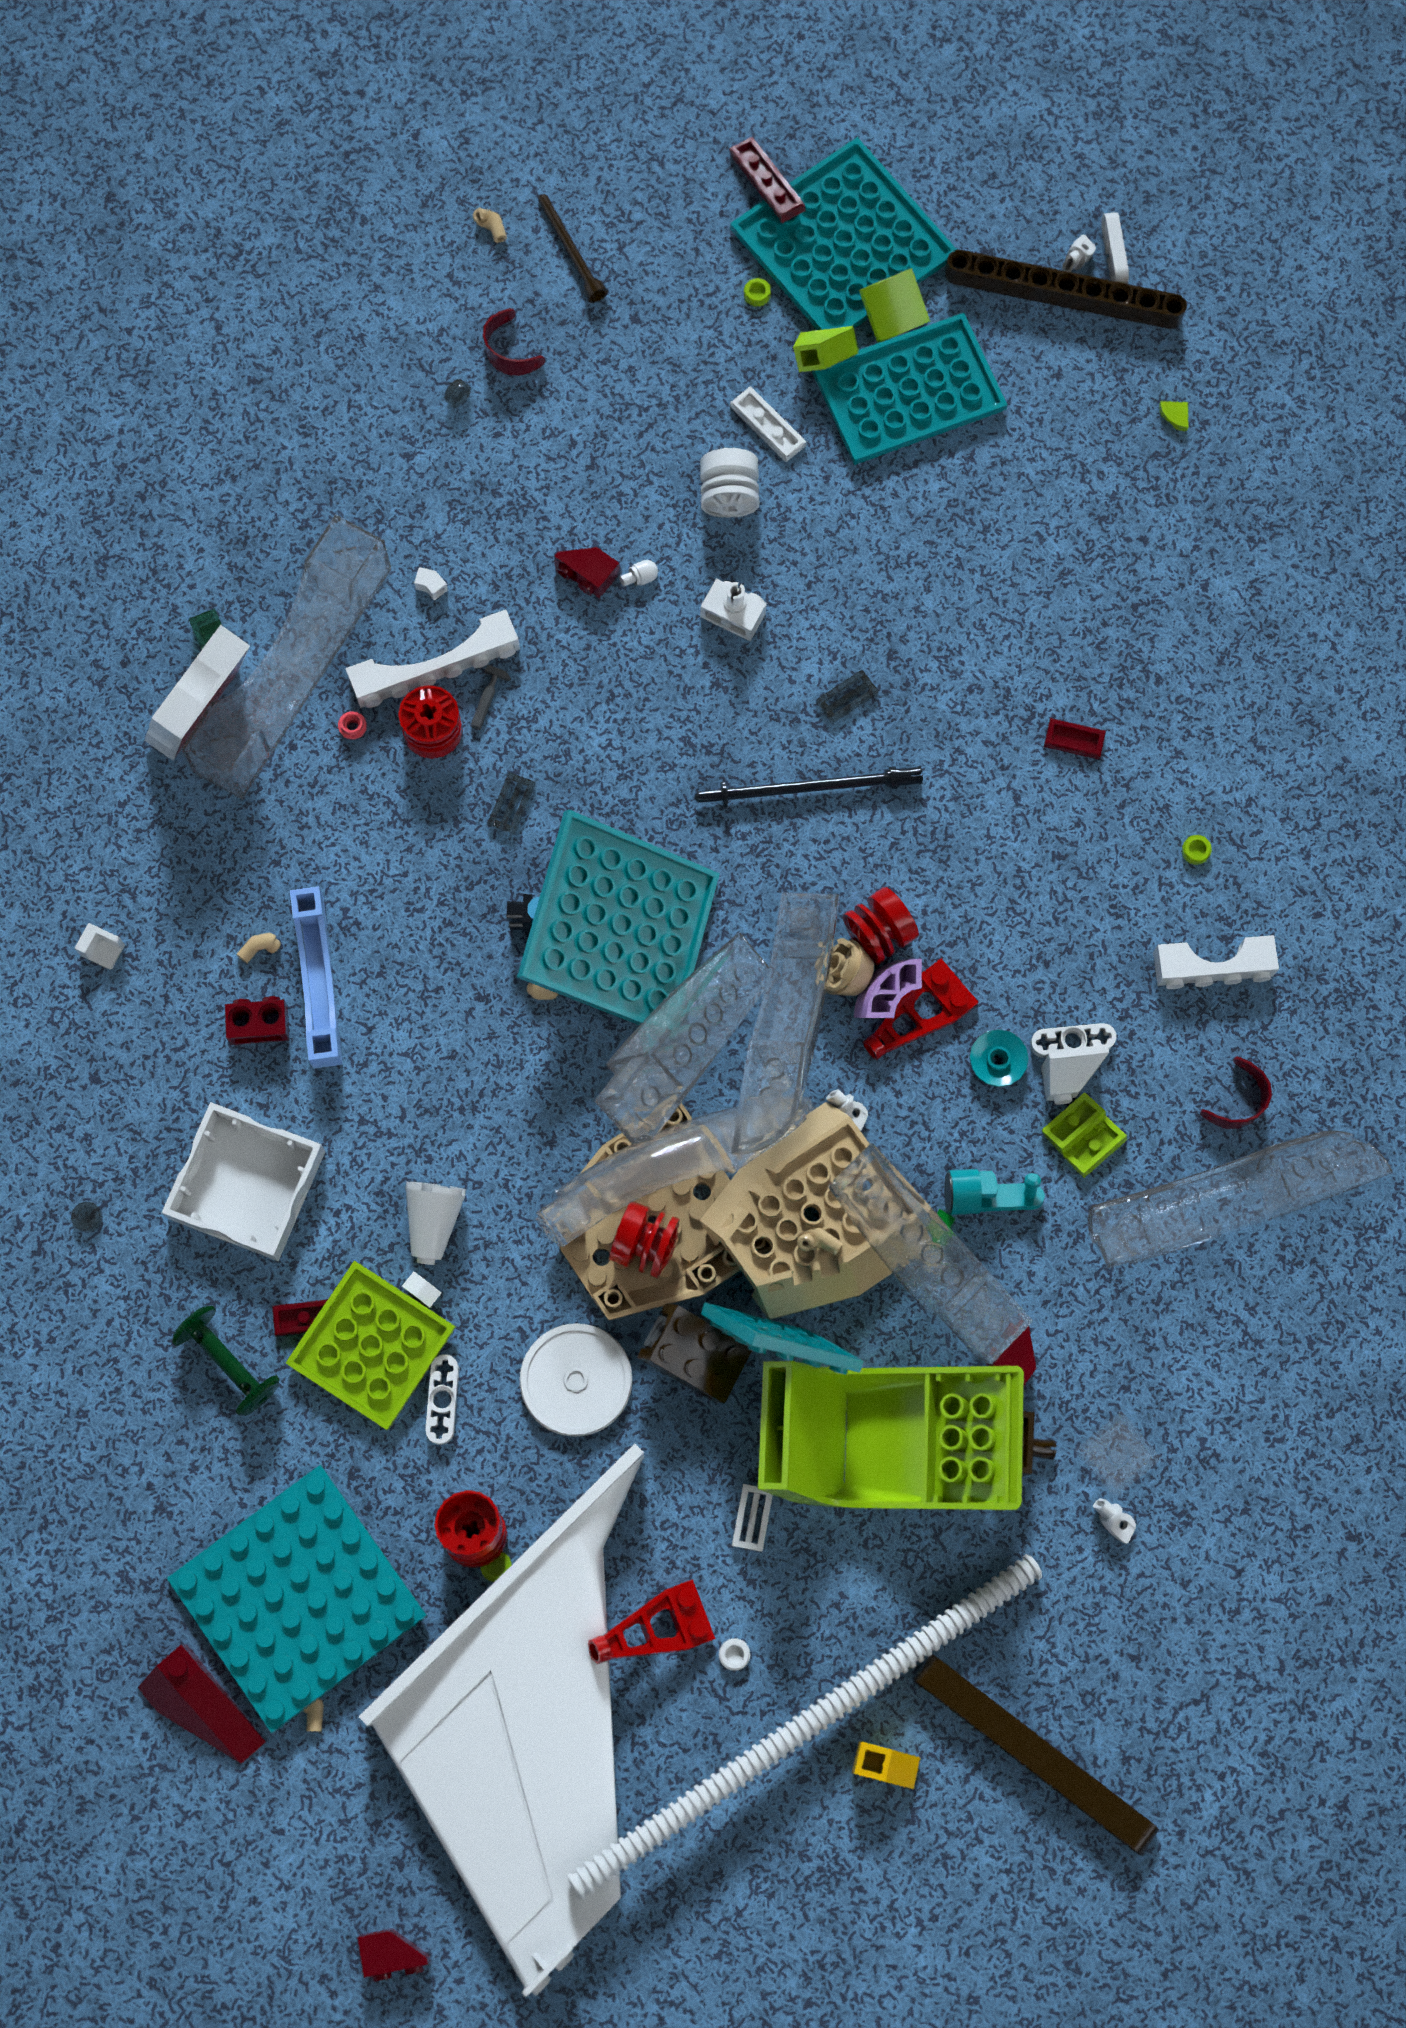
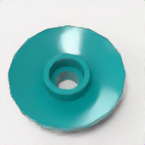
(1001, 1044)

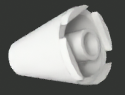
(431, 1218)

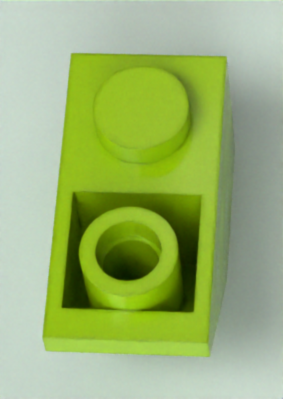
(824, 348)

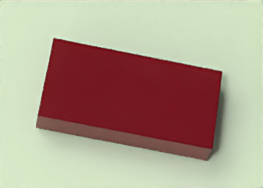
(1074, 738)

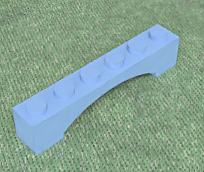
(317, 977)

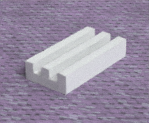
(747, 1544)

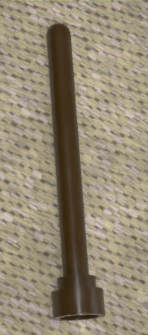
(593, 288)

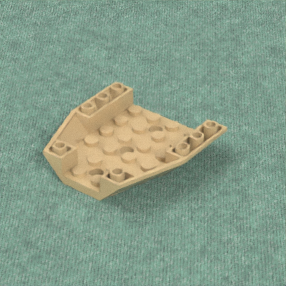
(769, 1204)
(695, 1263)

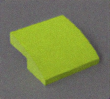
(894, 305)
(1084, 1134)

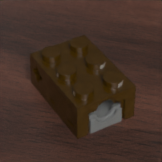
(694, 1353)

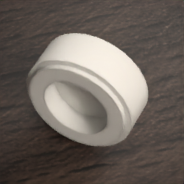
(734, 1654)

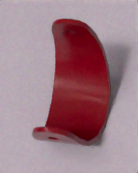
(503, 364)
(1266, 1094)

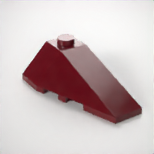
(194, 1700)

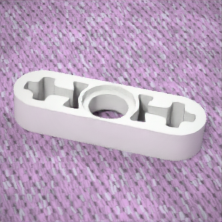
(1115, 247)
(1050, 1035)
(447, 1422)

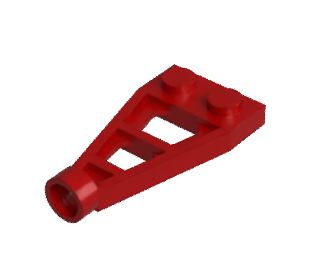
(948, 992)
(686, 1613)

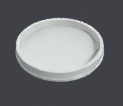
(575, 1380)

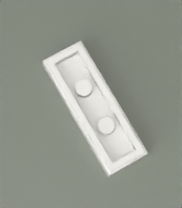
(768, 424)

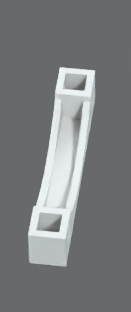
(378, 682)

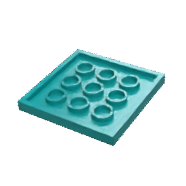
(782, 1338)

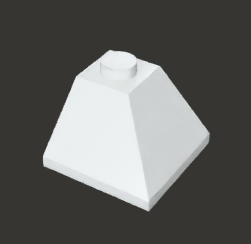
(1069, 1072)

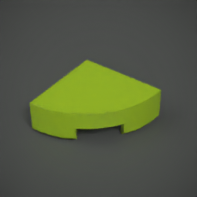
(1175, 413)

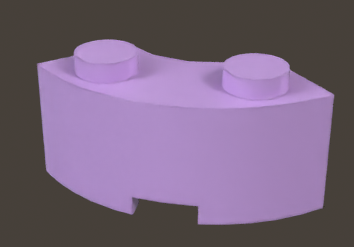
(888, 987)

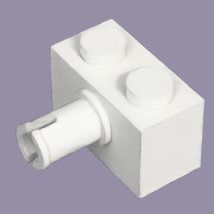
(733, 608)

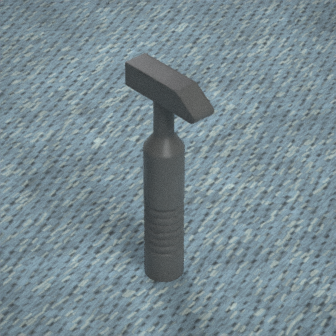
(488, 695)

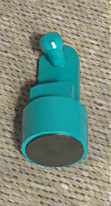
(977, 1191)

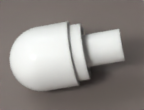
(640, 573)

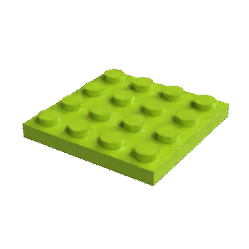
(371, 1345)

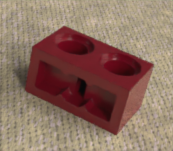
(256, 1029)

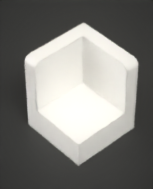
(99, 946)

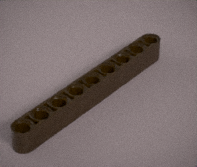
(1078, 285)
(1036, 1754)

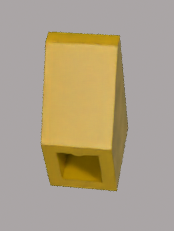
(885, 1765)

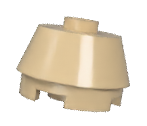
(850, 969)

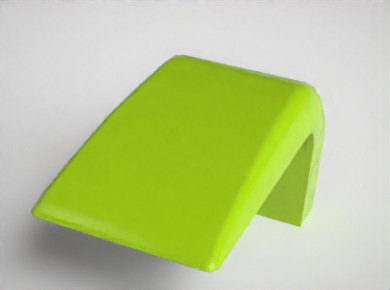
(909, 1436)

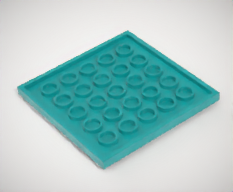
(850, 236)
(616, 920)
(296, 1598)

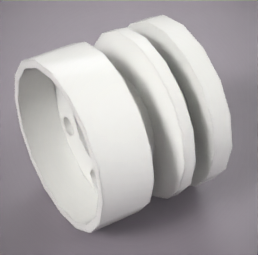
(729, 482)

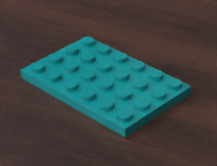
(910, 389)

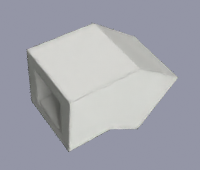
(430, 582)
(421, 1289)

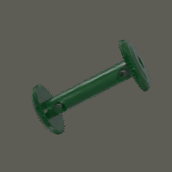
(196, 1327)

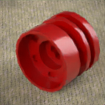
(435, 736)
(881, 925)
(644, 1239)
(465, 1513)

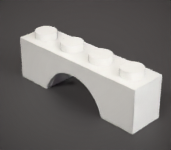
(1180, 965)

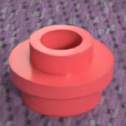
(348, 718)

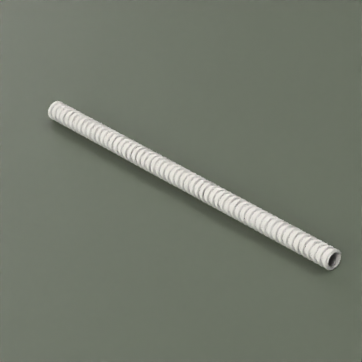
(804, 1726)

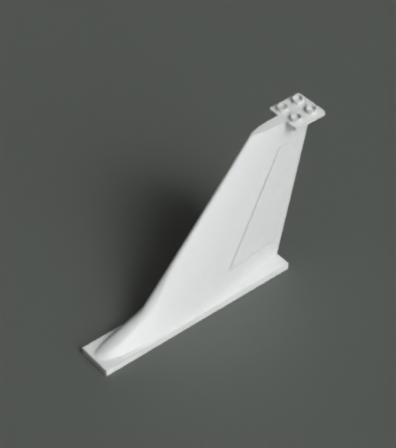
(514, 1737)

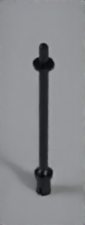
(891, 778)

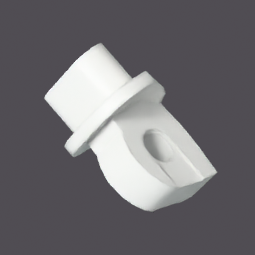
(1078, 254)
(847, 1105)
(1111, 1516)

